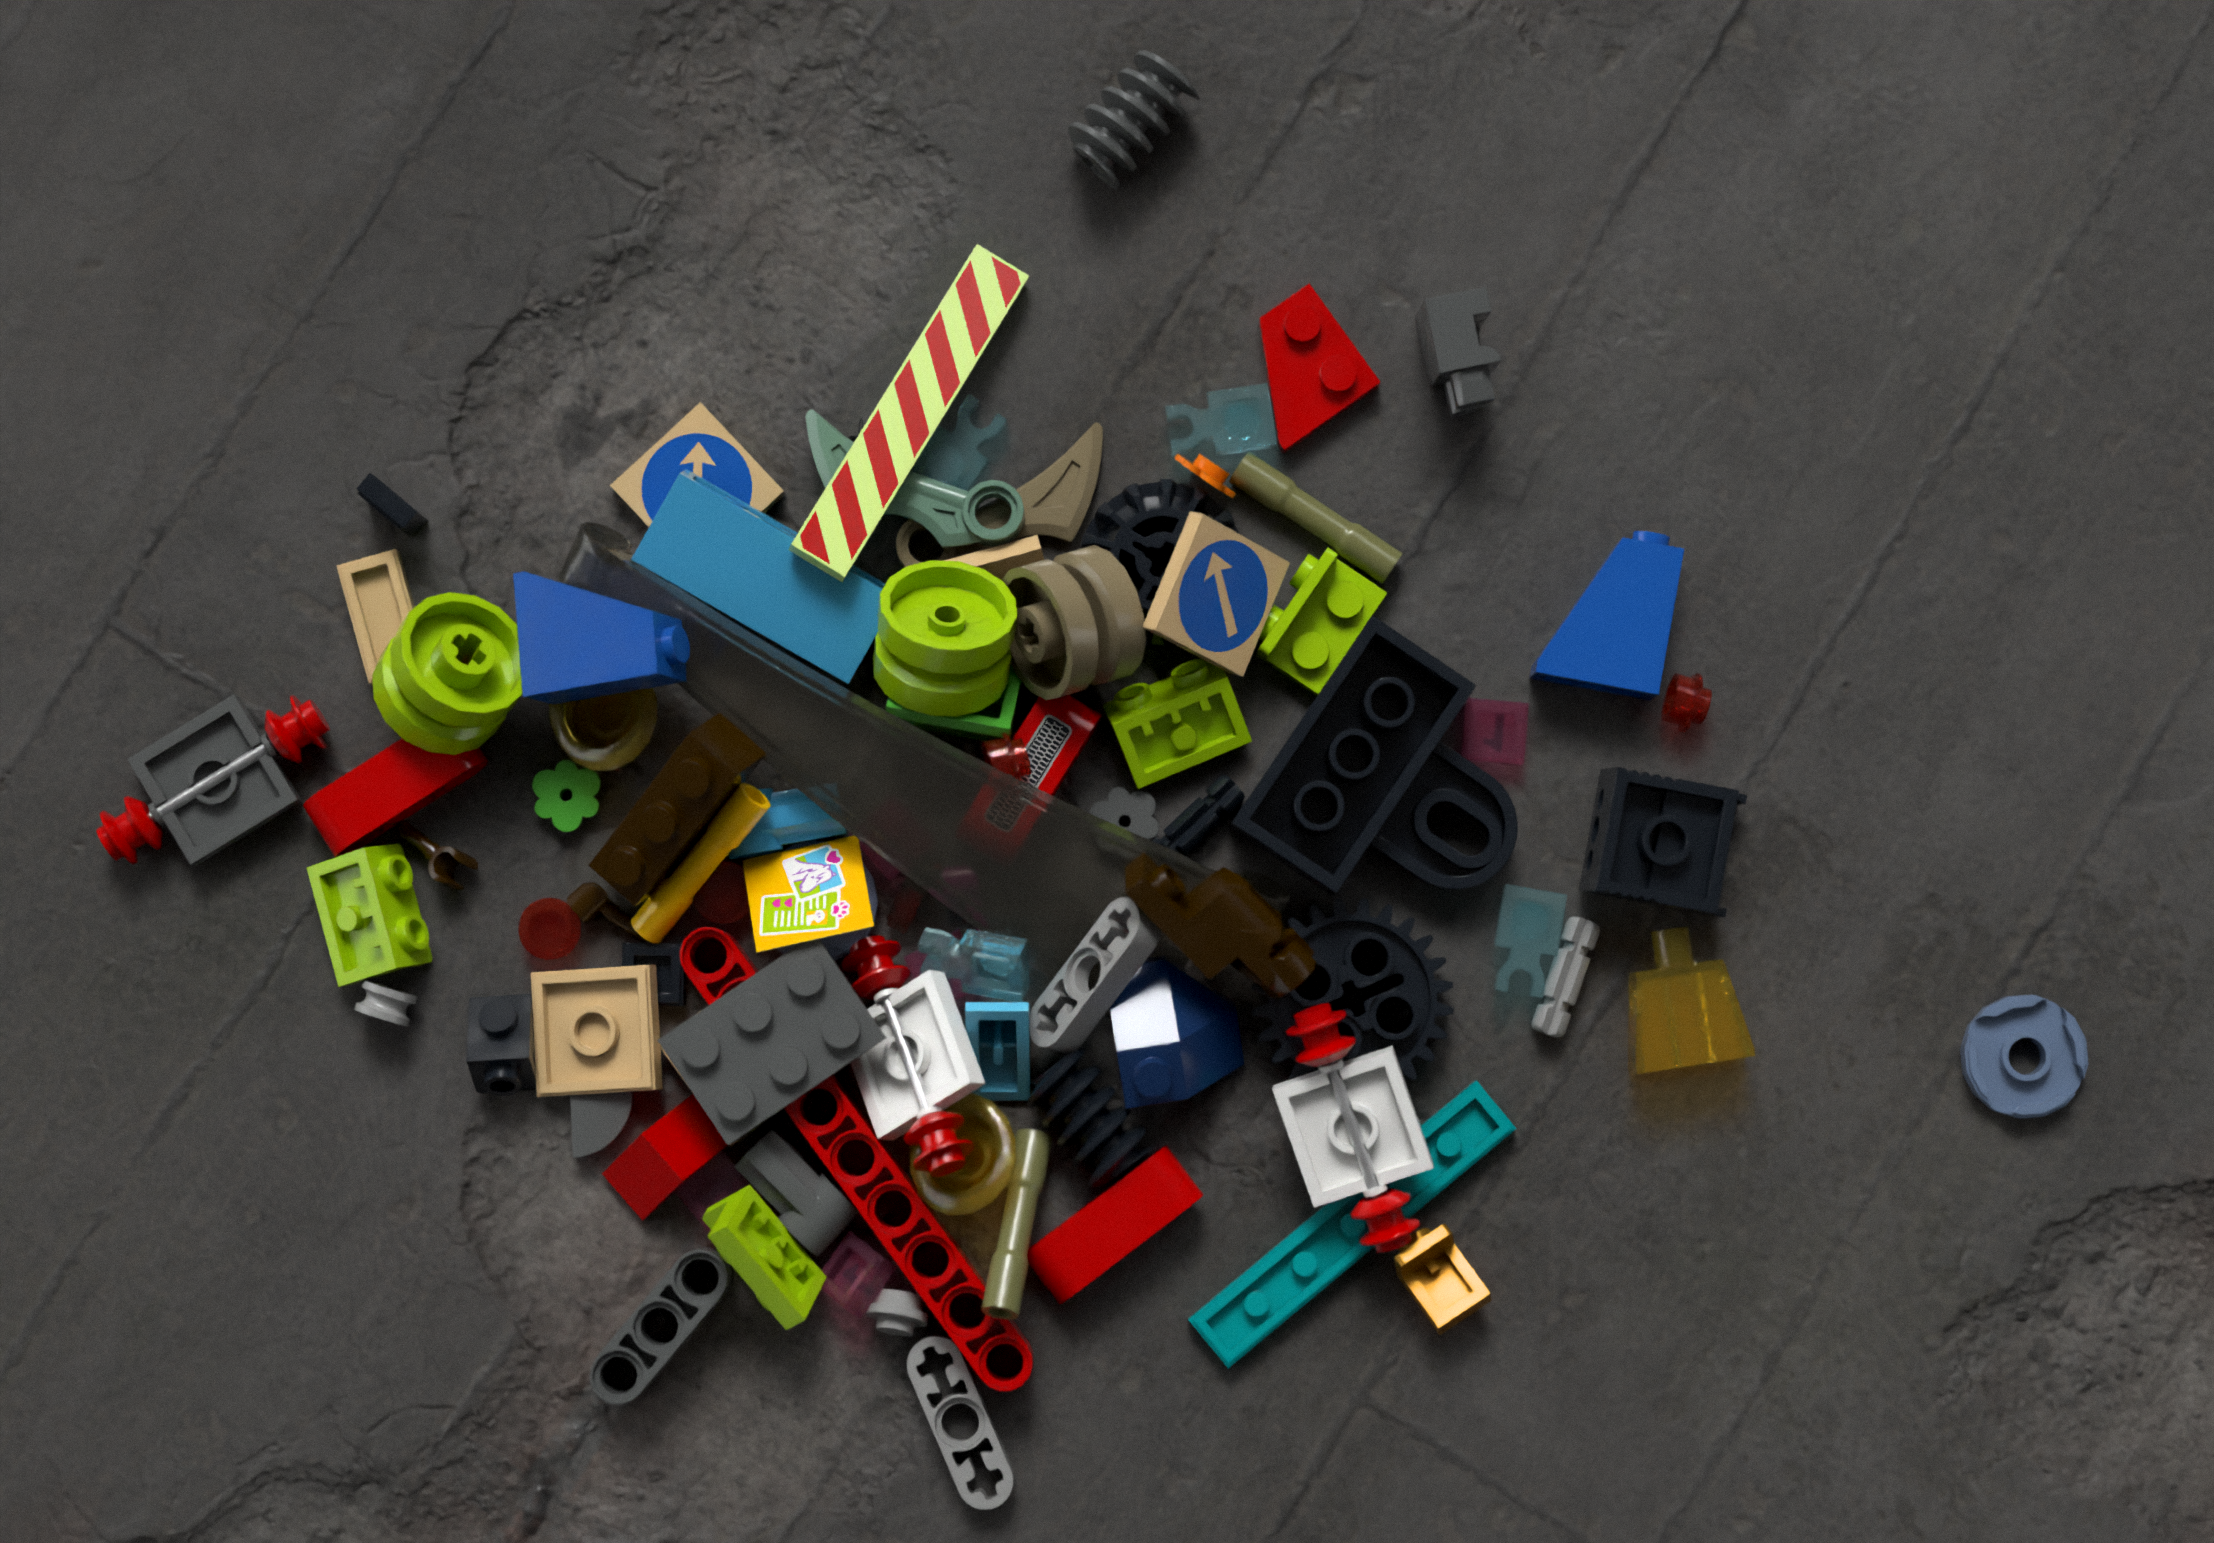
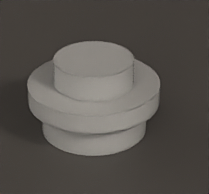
(898, 1312)

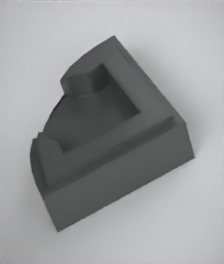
(598, 1120)

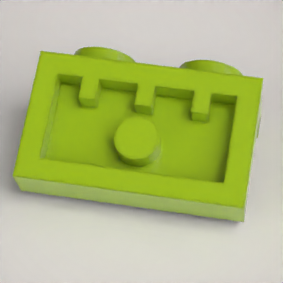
(1319, 621)
(1176, 721)
(369, 913)
(765, 1255)

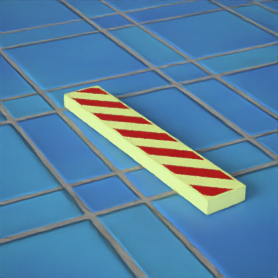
(908, 413)

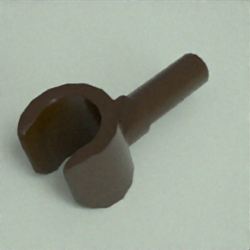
(441, 859)
(592, 899)

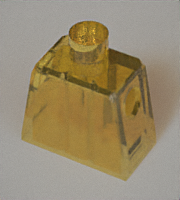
(1683, 1010)

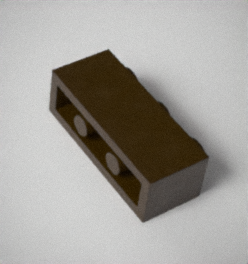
(676, 808)

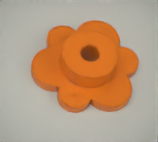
(1208, 472)

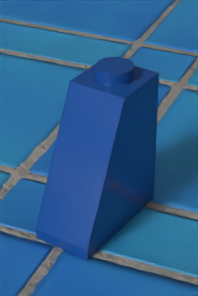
(1620, 622)
(591, 644)

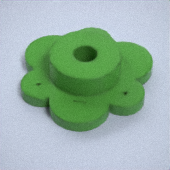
(551, 785)

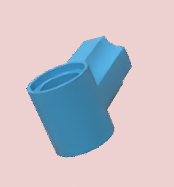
(788, 821)

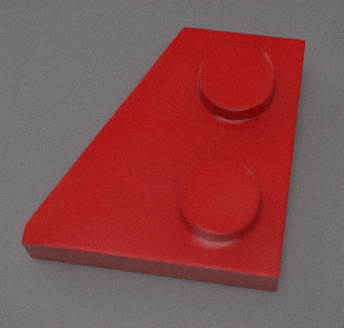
(1310, 367)

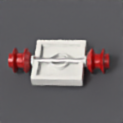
(922, 1061)
(1353, 1127)

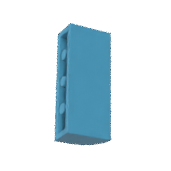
(745, 569)

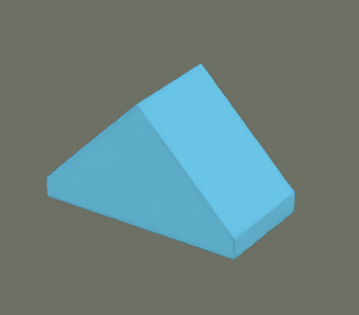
(1001, 1046)

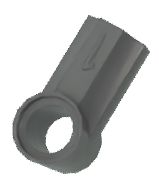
(807, 1202)

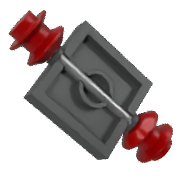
(213, 780)

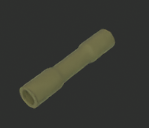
(1284, 496)
(1010, 1261)

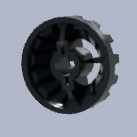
(1137, 503)

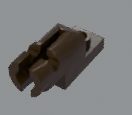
(1221, 925)

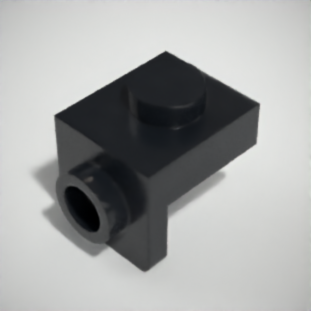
(501, 1044)

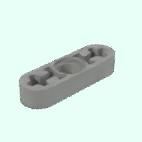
(1067, 1007)
(992, 1458)

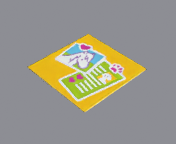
(807, 893)

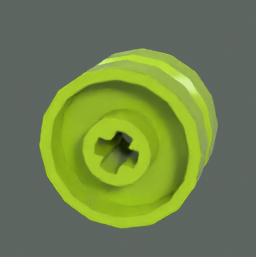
(944, 638)
(449, 673)

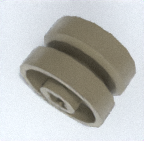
(1075, 622)

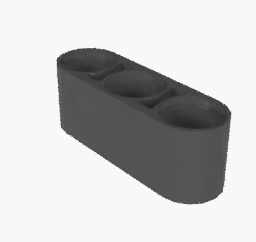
(639, 1346)

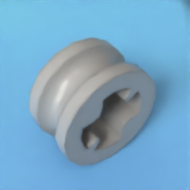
(385, 1003)

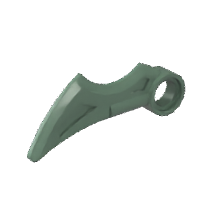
(936, 506)

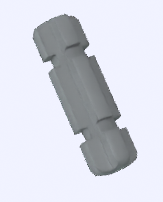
(1566, 976)

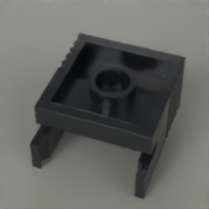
(1659, 840)

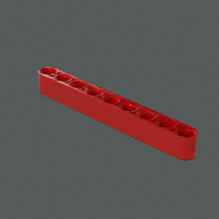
(868, 1188)

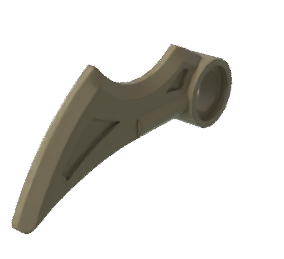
(1052, 501)

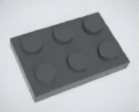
(772, 1039)

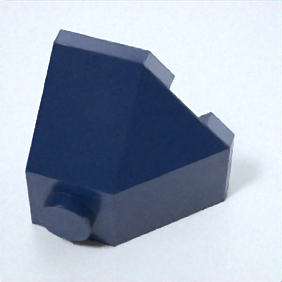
(1172, 1035)

